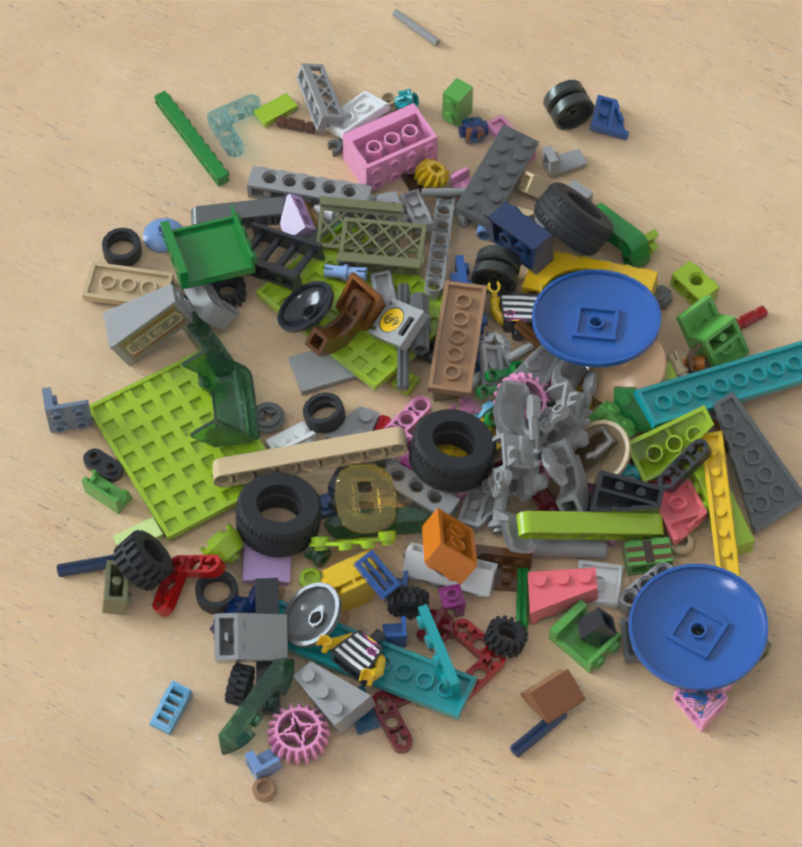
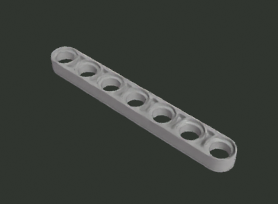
(439, 249)

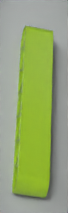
(588, 525)

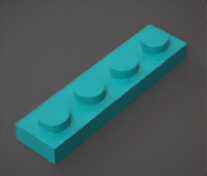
(441, 658)

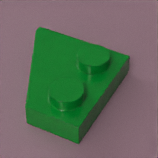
(630, 408)

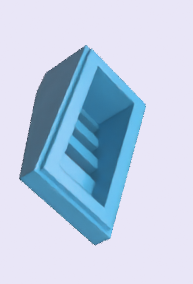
(173, 688)

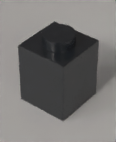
(596, 627)

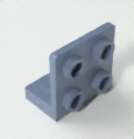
(66, 415)

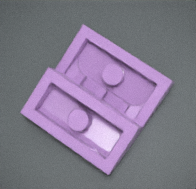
(262, 566)

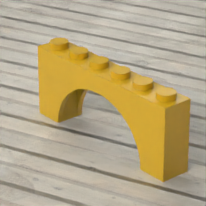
(567, 263)

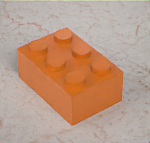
(449, 546)

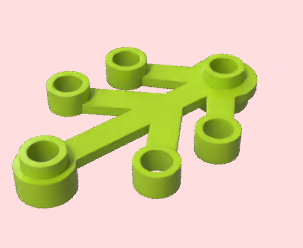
(321, 542)

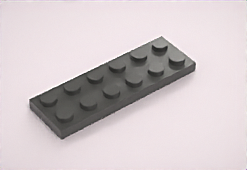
(496, 175)

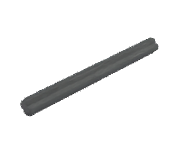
(402, 356)

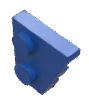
(608, 118)

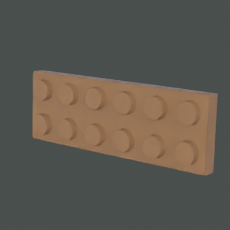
(457, 339)

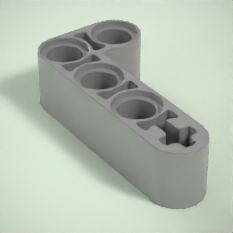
(211, 307)

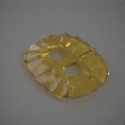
(348, 498)

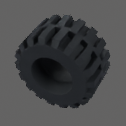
(143, 560)

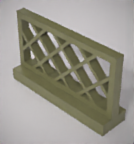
(356, 207)
(377, 262)

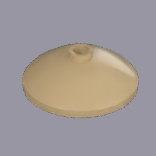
(617, 457)

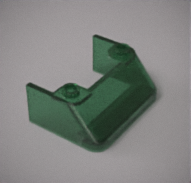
(232, 400)

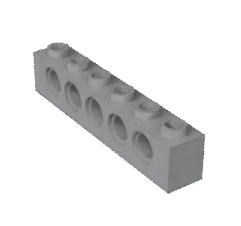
(274, 183)
(403, 489)

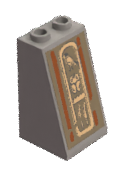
(146, 322)

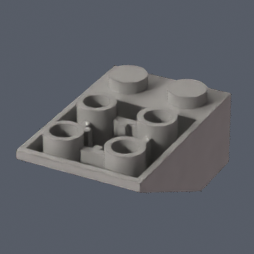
(250, 637)

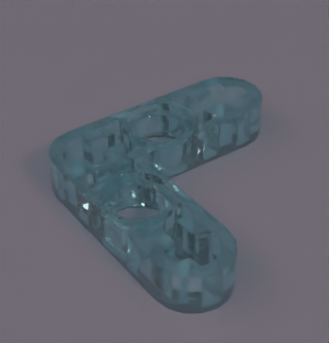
(227, 119)

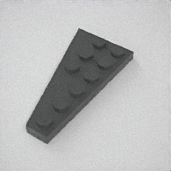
(761, 475)

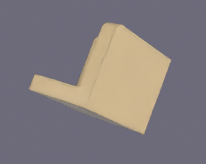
(533, 184)

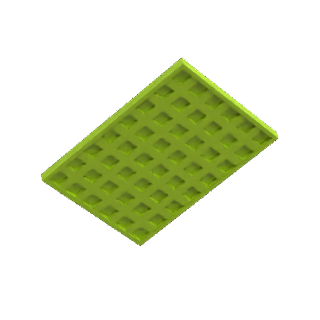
(363, 356)
(151, 438)

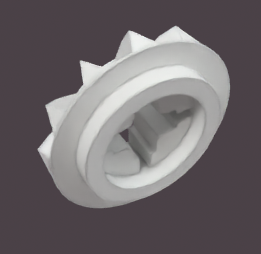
(500, 340)

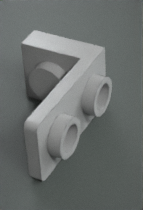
(562, 163)

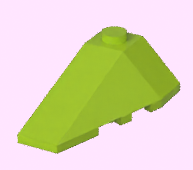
(662, 445)

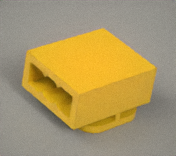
(350, 583)

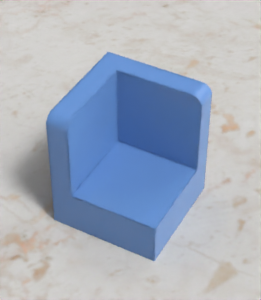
(262, 764)

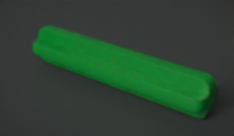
(522, 597)

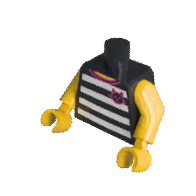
(510, 308)
(357, 654)

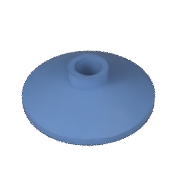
(153, 235)

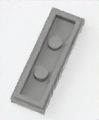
(417, 209)

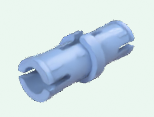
(344, 271)

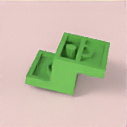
(716, 332)

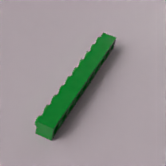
(191, 138)

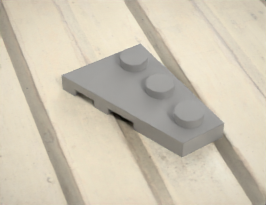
(540, 364)

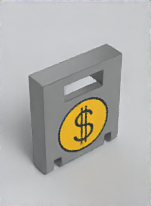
(394, 320)

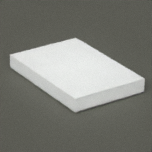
(358, 112)

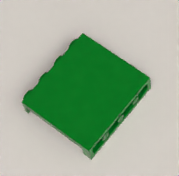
(209, 250)

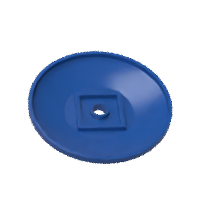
(616, 301)
(703, 598)

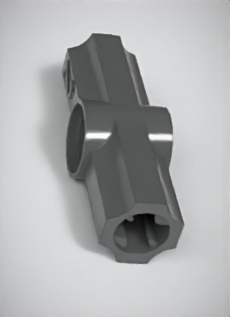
(421, 342)

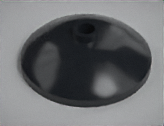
(305, 307)

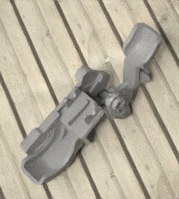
(566, 416)
(520, 465)

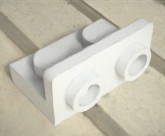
(294, 435)

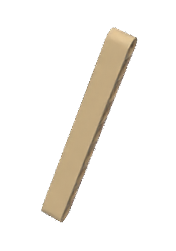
(311, 456)

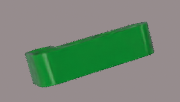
(627, 239)

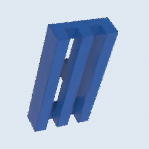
(371, 581)

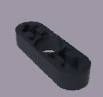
(684, 456)

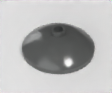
(312, 613)

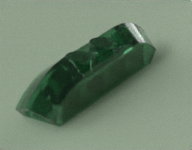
(406, 521)
(249, 714)

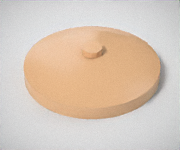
(640, 372)

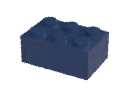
(523, 235)

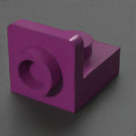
(453, 599)

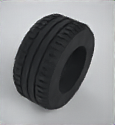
(573, 219)
(445, 471)
(284, 492)

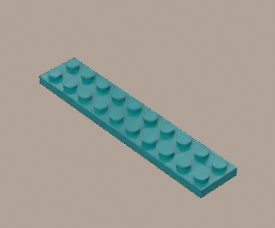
(744, 377)
(404, 675)

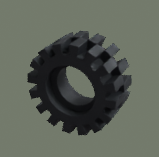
(236, 297)
(406, 601)
(502, 645)
(239, 683)

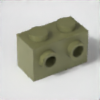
(115, 590)

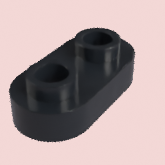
(102, 464)

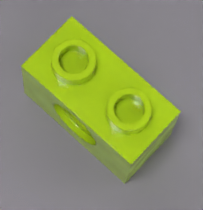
(693, 283)

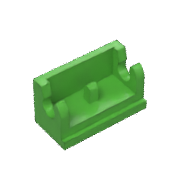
(106, 492)

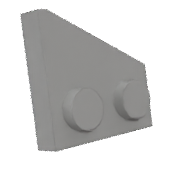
(492, 357)
(358, 421)

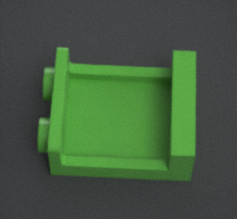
(566, 636)

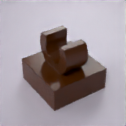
(506, 579)

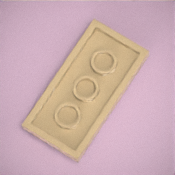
(122, 283)

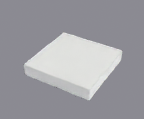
(608, 582)

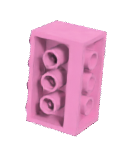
(389, 147)

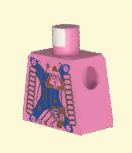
(701, 706)

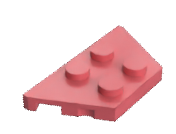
(681, 511)

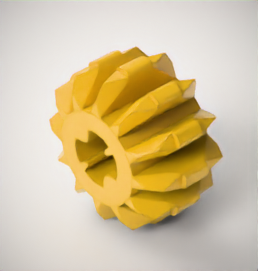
(431, 174)

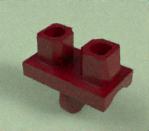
(444, 624)

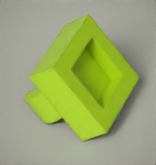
(651, 236)
(414, 381)

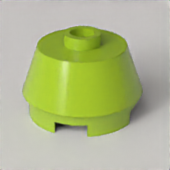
(224, 544)

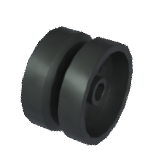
(568, 104)
(497, 264)

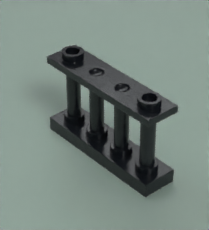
(276, 272)

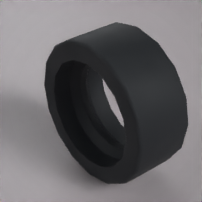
(117, 235)
(321, 401)
(215, 607)

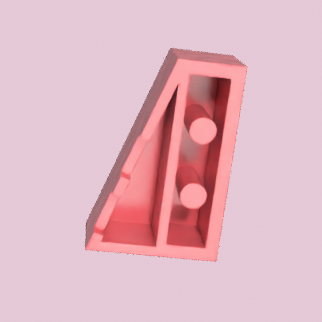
(560, 590)

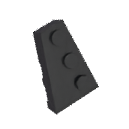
(624, 494)

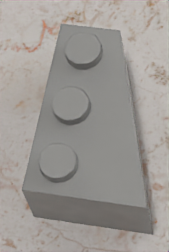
(333, 696)

